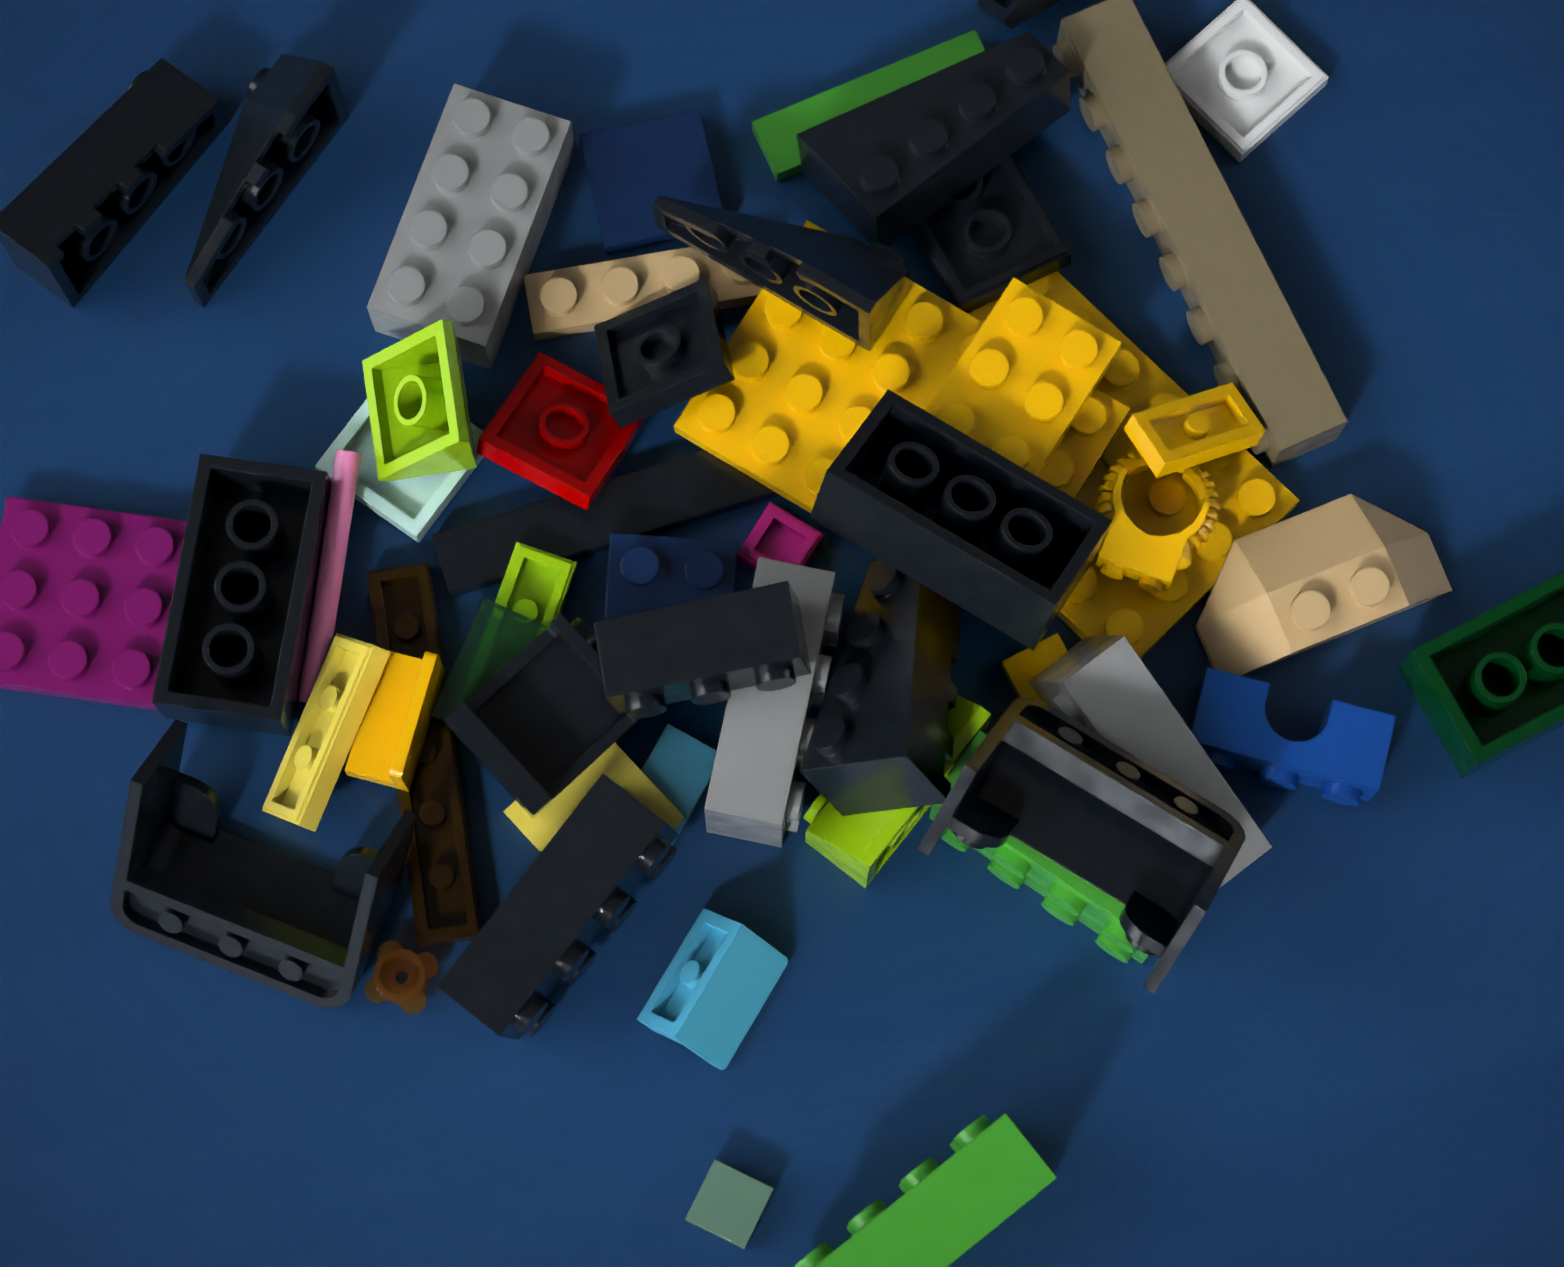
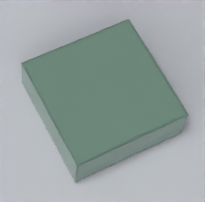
(729, 1204)

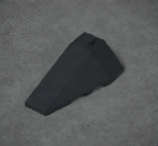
(279, 136)
(815, 271)

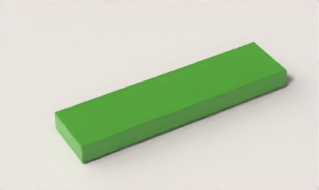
(778, 130)

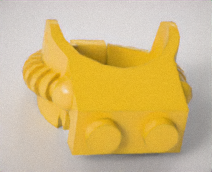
(1144, 556)

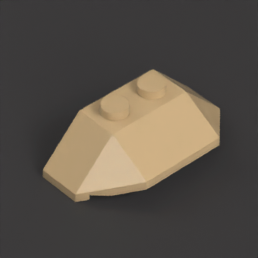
(1315, 583)

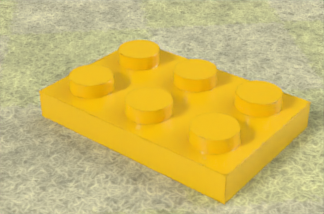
(1025, 377)

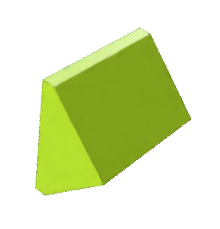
(419, 406)

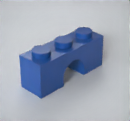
(1341, 760)

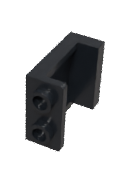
(542, 716)

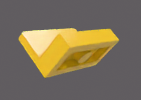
(396, 721)

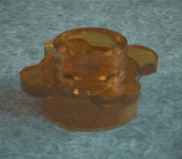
(390, 962)

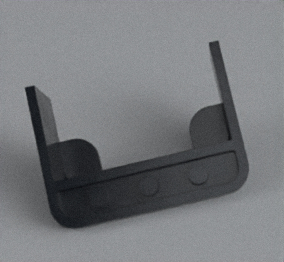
(1098, 818)
(242, 901)

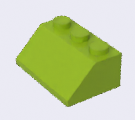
(867, 840)

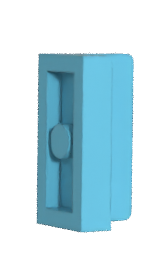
(714, 988)

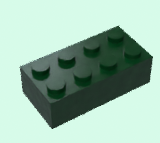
(1494, 677)

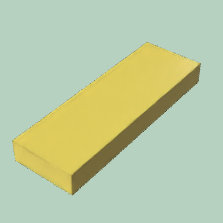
(325, 731)

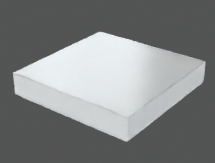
(1243, 77)

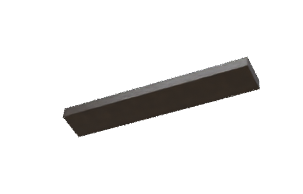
(440, 848)

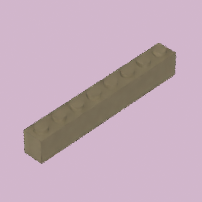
(1197, 228)

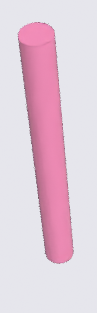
(330, 567)

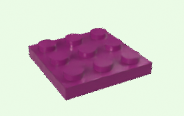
(85, 600)

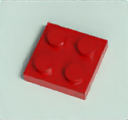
(558, 432)

